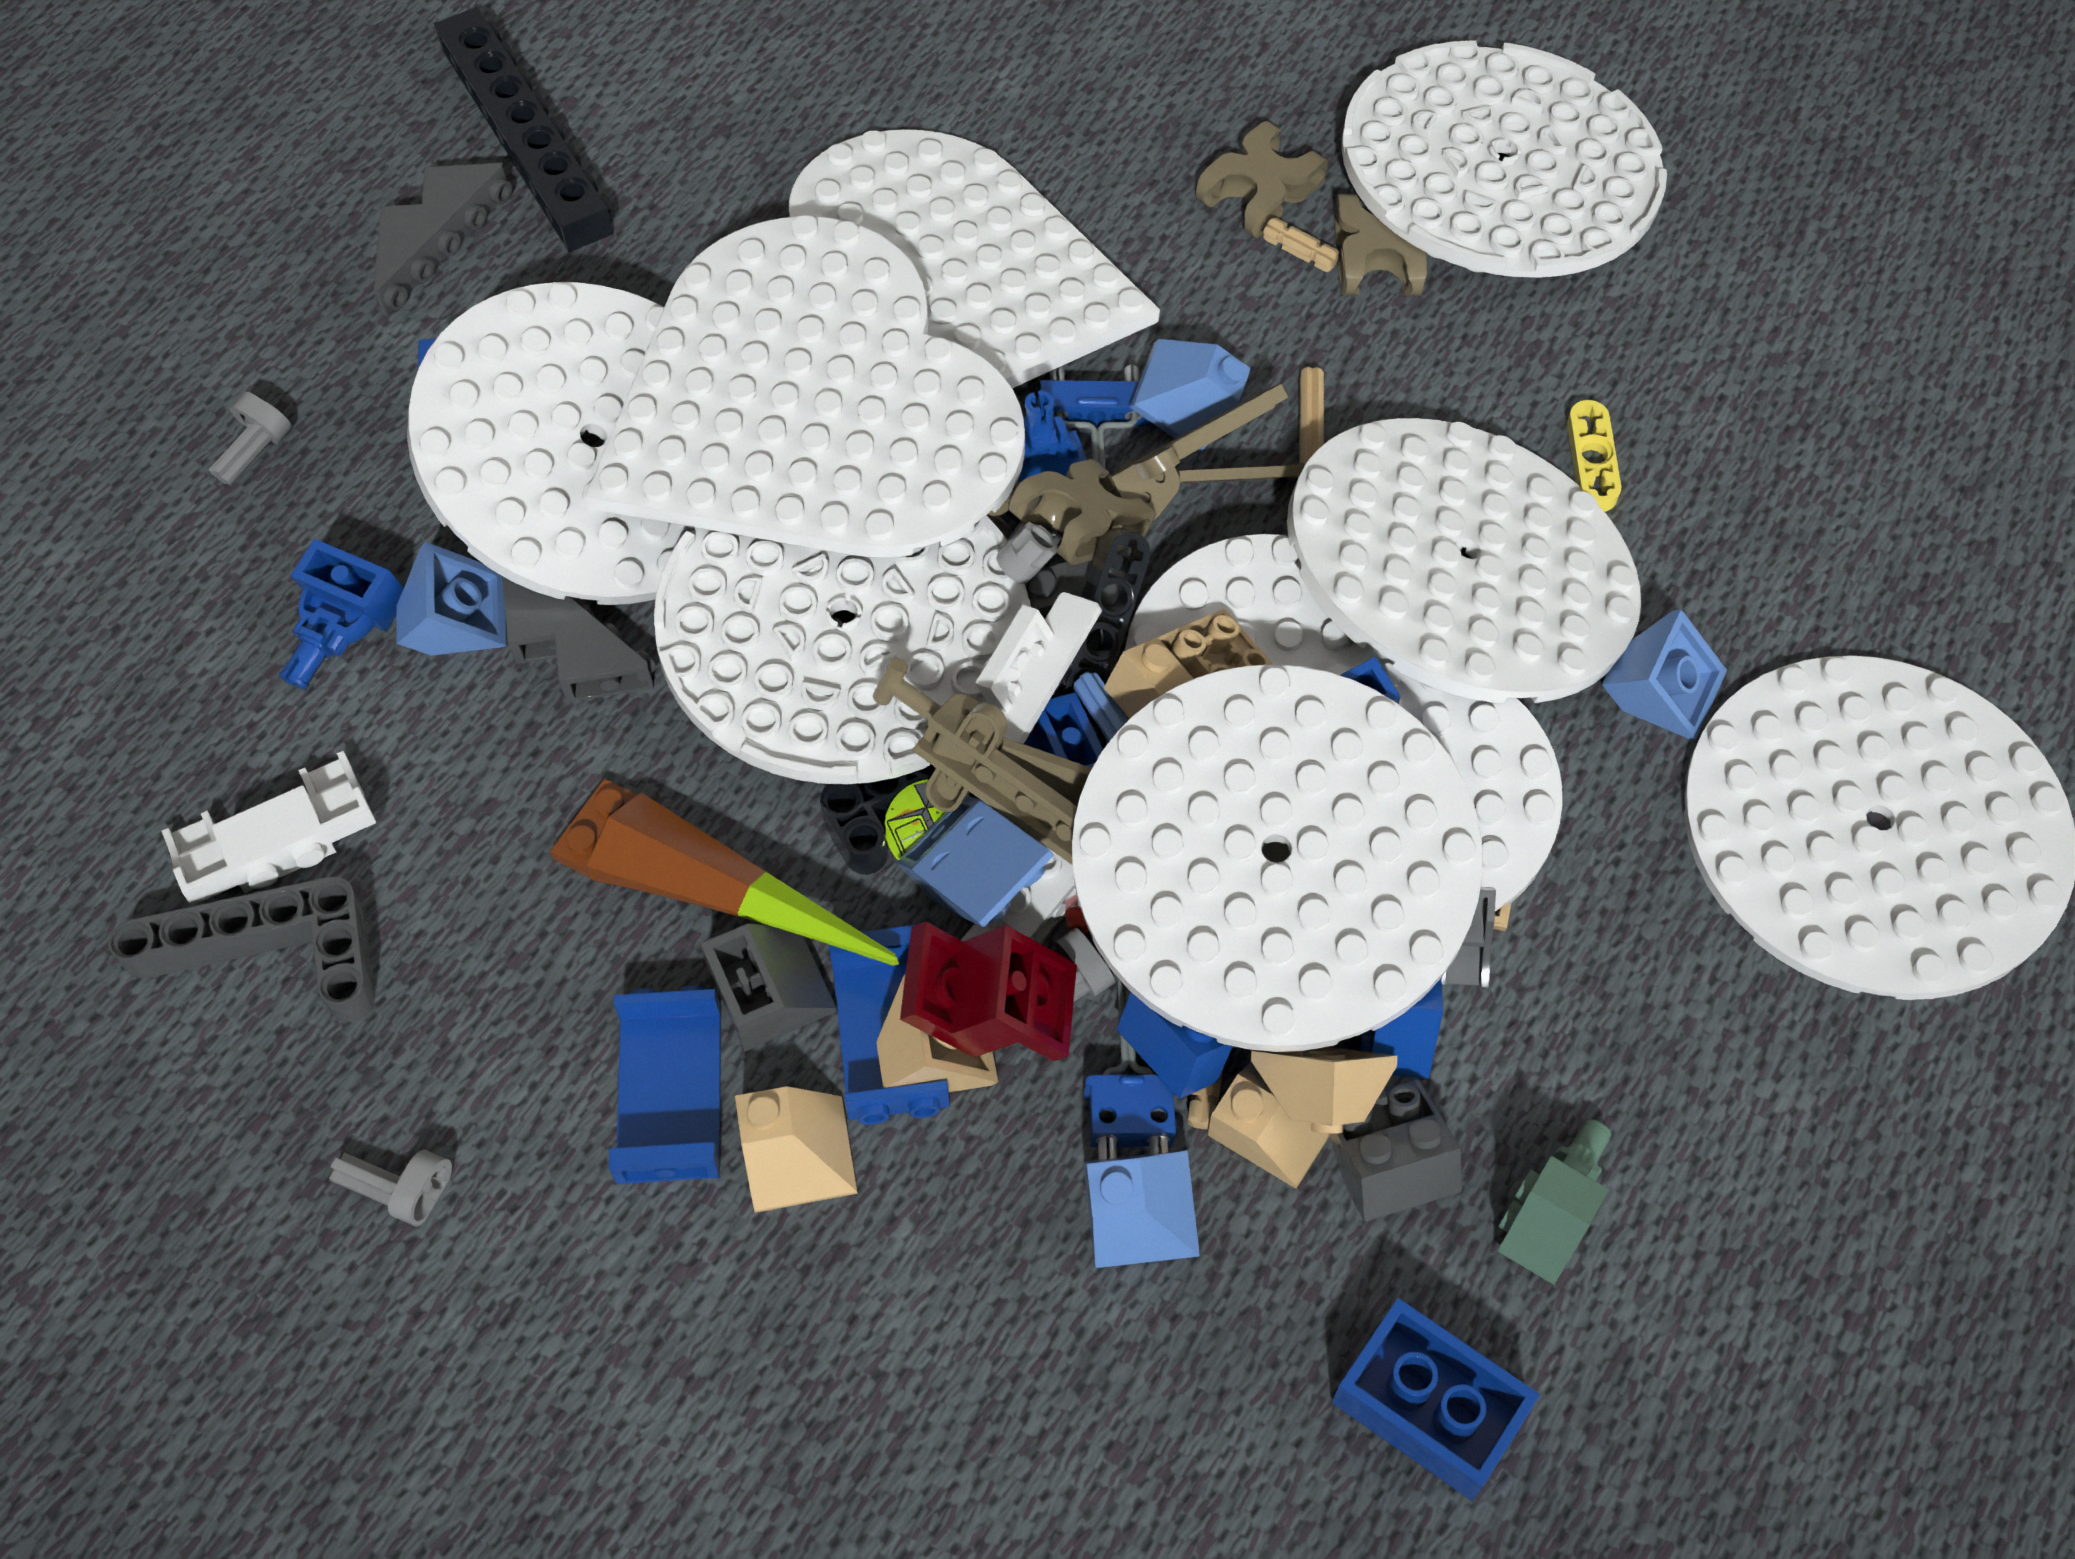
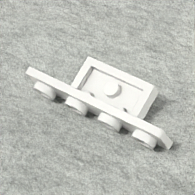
(1034, 660)

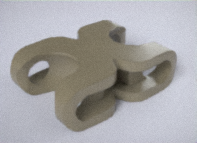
(1262, 177)
(1371, 246)
(1078, 508)

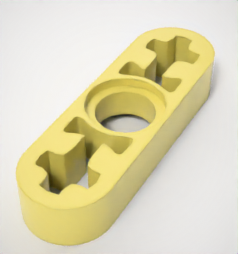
(1600, 441)

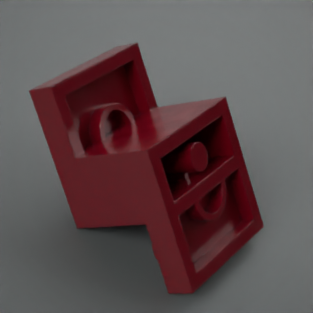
(989, 991)

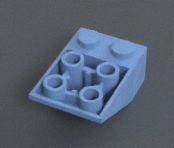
(975, 862)

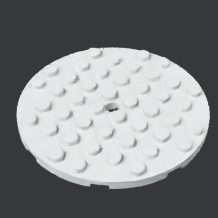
(1565, 201)
(503, 447)
(1381, 554)
(791, 691)
(1904, 912)
(1294, 947)

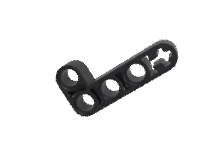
(1113, 618)
(863, 821)

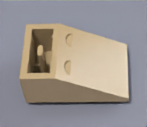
(1179, 657)

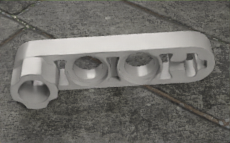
(1028, 550)

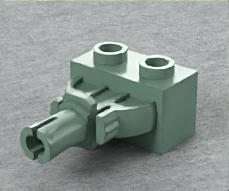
(1557, 1205)

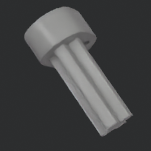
(263, 425)
(1092, 972)
(408, 1195)

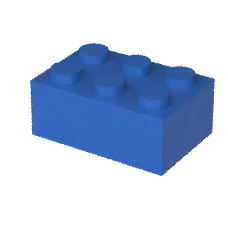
(1435, 1399)

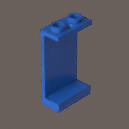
(863, 1000)
(668, 1086)

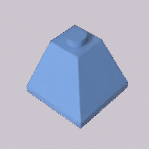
(1188, 385)
(450, 605)
(1667, 676)
(1141, 1209)

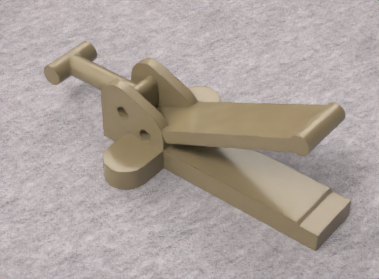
(1155, 477)
(973, 756)

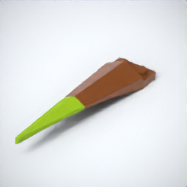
(649, 849)

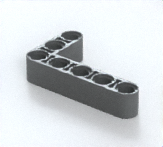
(264, 932)

